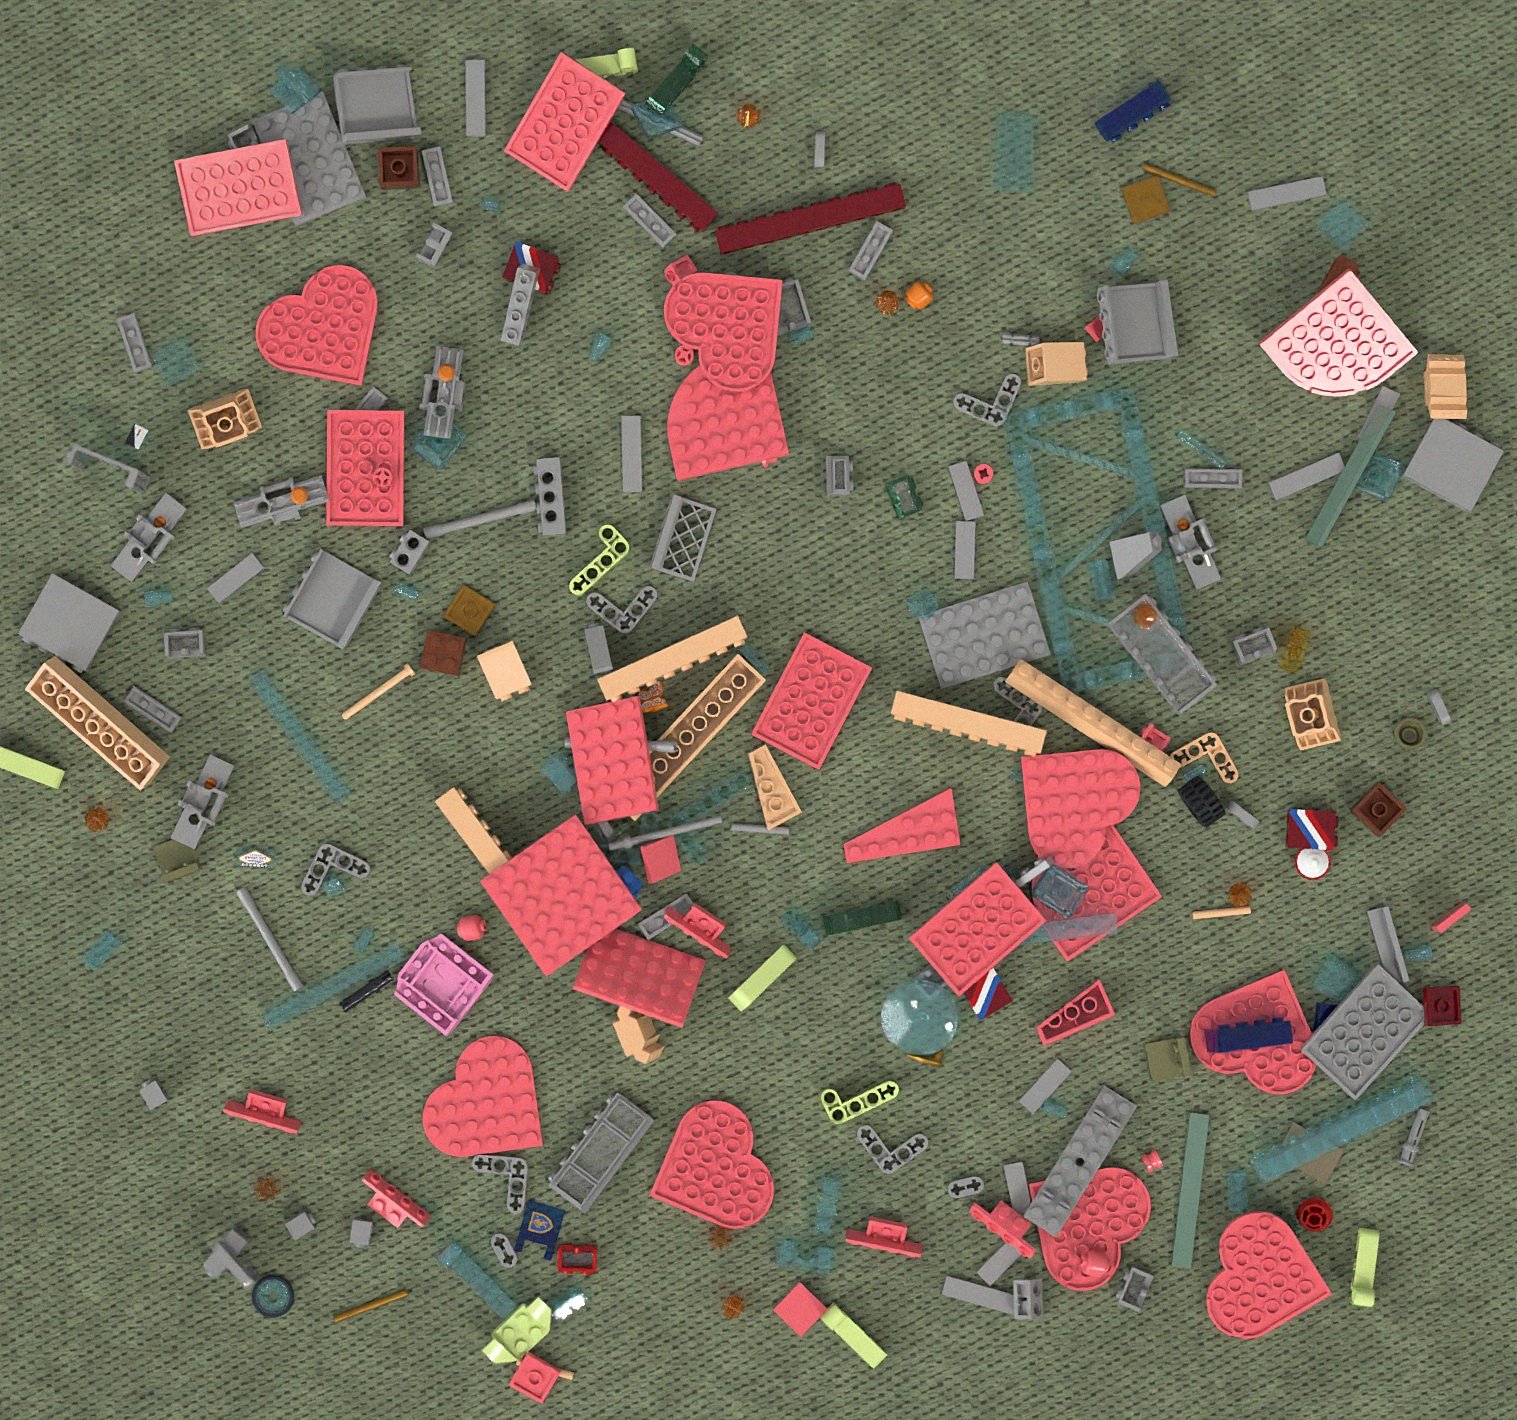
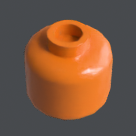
(919, 295)

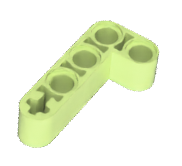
(612, 64)
(596, 563)
(30, 768)
(762, 978)
(861, 1098)
(1364, 1267)
(853, 1335)

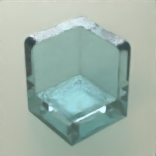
(922, 605)

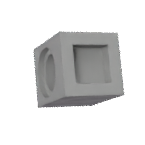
(153, 1094)
(301, 1225)
(361, 1232)

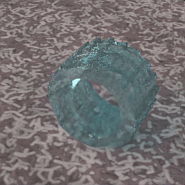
(490, 205)

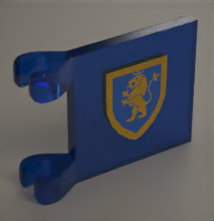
(540, 1225)

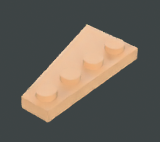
(774, 794)

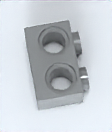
(413, 554)
(1028, 1298)

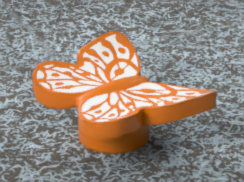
(652, 699)

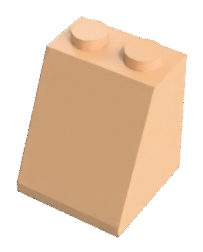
(1056, 363)
(505, 671)

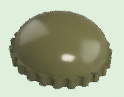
(1407, 739)

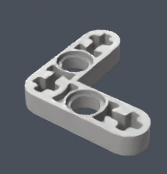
(997, 407)
(620, 616)
(1024, 713)
(333, 860)
(885, 1154)
(509, 1169)
(246, 1276)

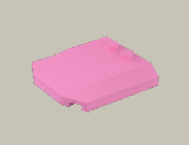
(448, 988)

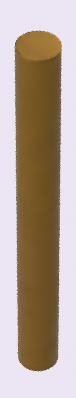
(1178, 179)
(371, 1305)

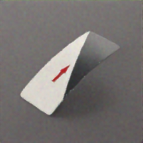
(136, 436)

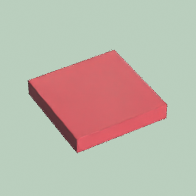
(660, 858)
(1451, 917)
(800, 1309)
(534, 1377)

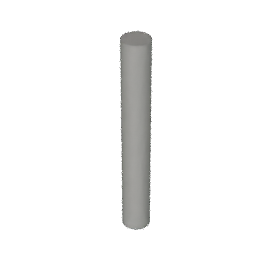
(759, 828)

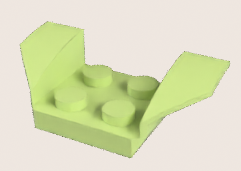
(519, 1332)

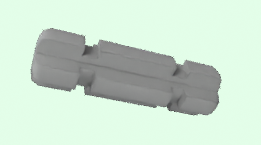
(1019, 339)

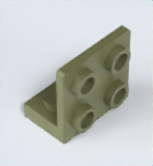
(176, 860)
(1168, 1059)

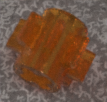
(748, 115)
(887, 302)
(1144, 616)
(96, 819)
(1240, 894)
(272, 1190)
(723, 1234)
(733, 1306)

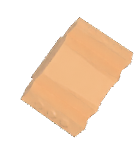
(1445, 386)
(225, 419)
(1311, 714)
(637, 1035)

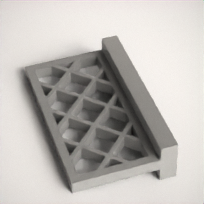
(666, 533)

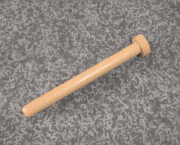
(379, 691)

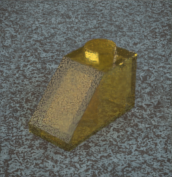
(1294, 649)

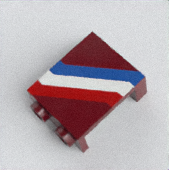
(530, 256)
(1311, 829)
(987, 995)

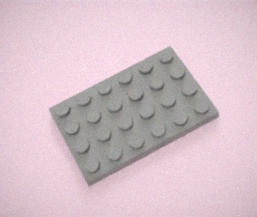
(318, 157)
(984, 635)
(1365, 1031)

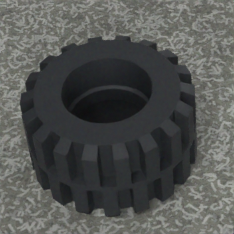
(1201, 801)

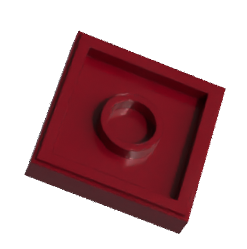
(1442, 1005)

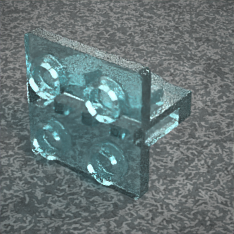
(293, 89)

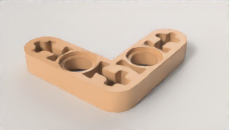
(1211, 751)

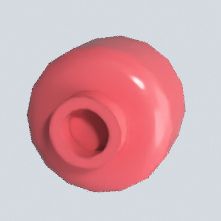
(471, 927)
(1094, 1263)

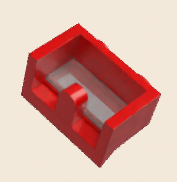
(577, 1258)

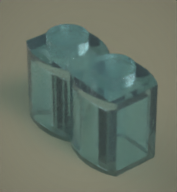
(560, 773)

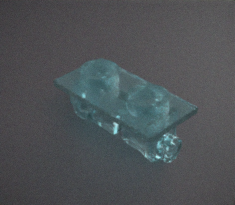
(1101, 580)
(101, 951)
(1237, 1191)
(573, 1297)

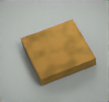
(1145, 199)
(469, 610)

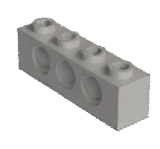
(520, 304)
(558, 526)

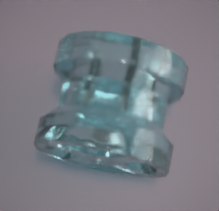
(333, 886)

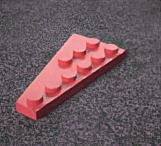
(918, 829)

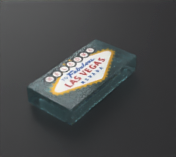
(255, 858)

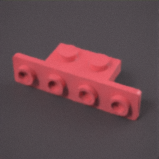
(701, 926)
(264, 1110)
(392, 1203)
(1007, 1224)
(886, 1236)

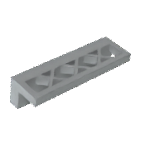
(1387, 943)

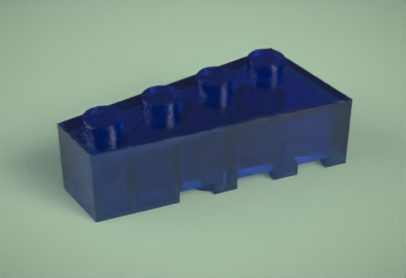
(1134, 111)
(1248, 1036)

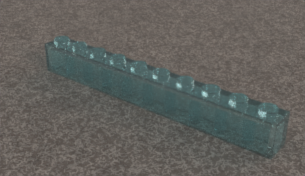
(1341, 1130)

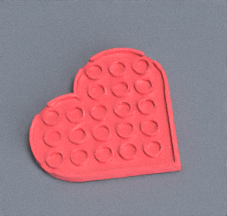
(729, 323)
(324, 329)
(1073, 801)
(1272, 1068)
(488, 1104)
(713, 1168)
(1106, 1215)
(1263, 1277)

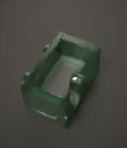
(903, 497)

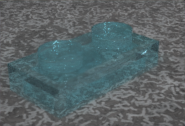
(749, 653)

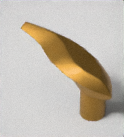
(935, 1061)

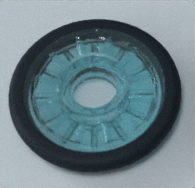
(278, 1285)

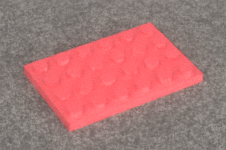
(565, 121)
(238, 187)
(355, 449)
(811, 701)
(612, 760)
(977, 929)
(640, 976)

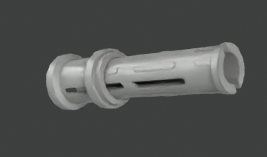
(1411, 1147)

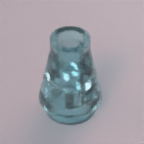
(1123, 262)
(600, 346)
(156, 597)
(1419, 954)

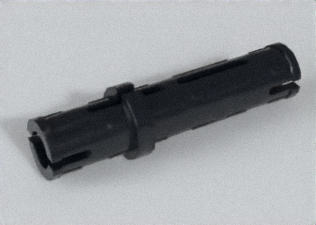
(366, 991)

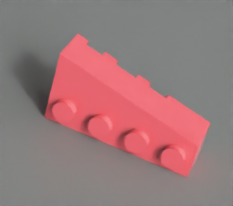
(1080, 1013)

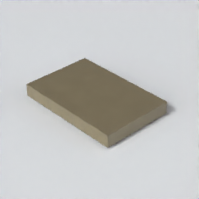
(1320, 1167)

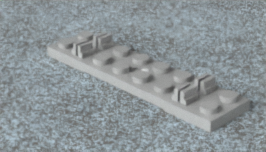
(1092, 1144)

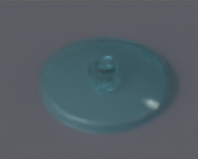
(919, 1017)

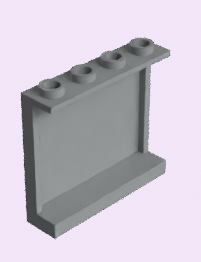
(375, 105)
(1137, 322)
(1453, 463)
(331, 599)
(68, 623)

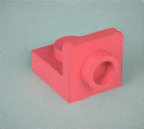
(680, 269)

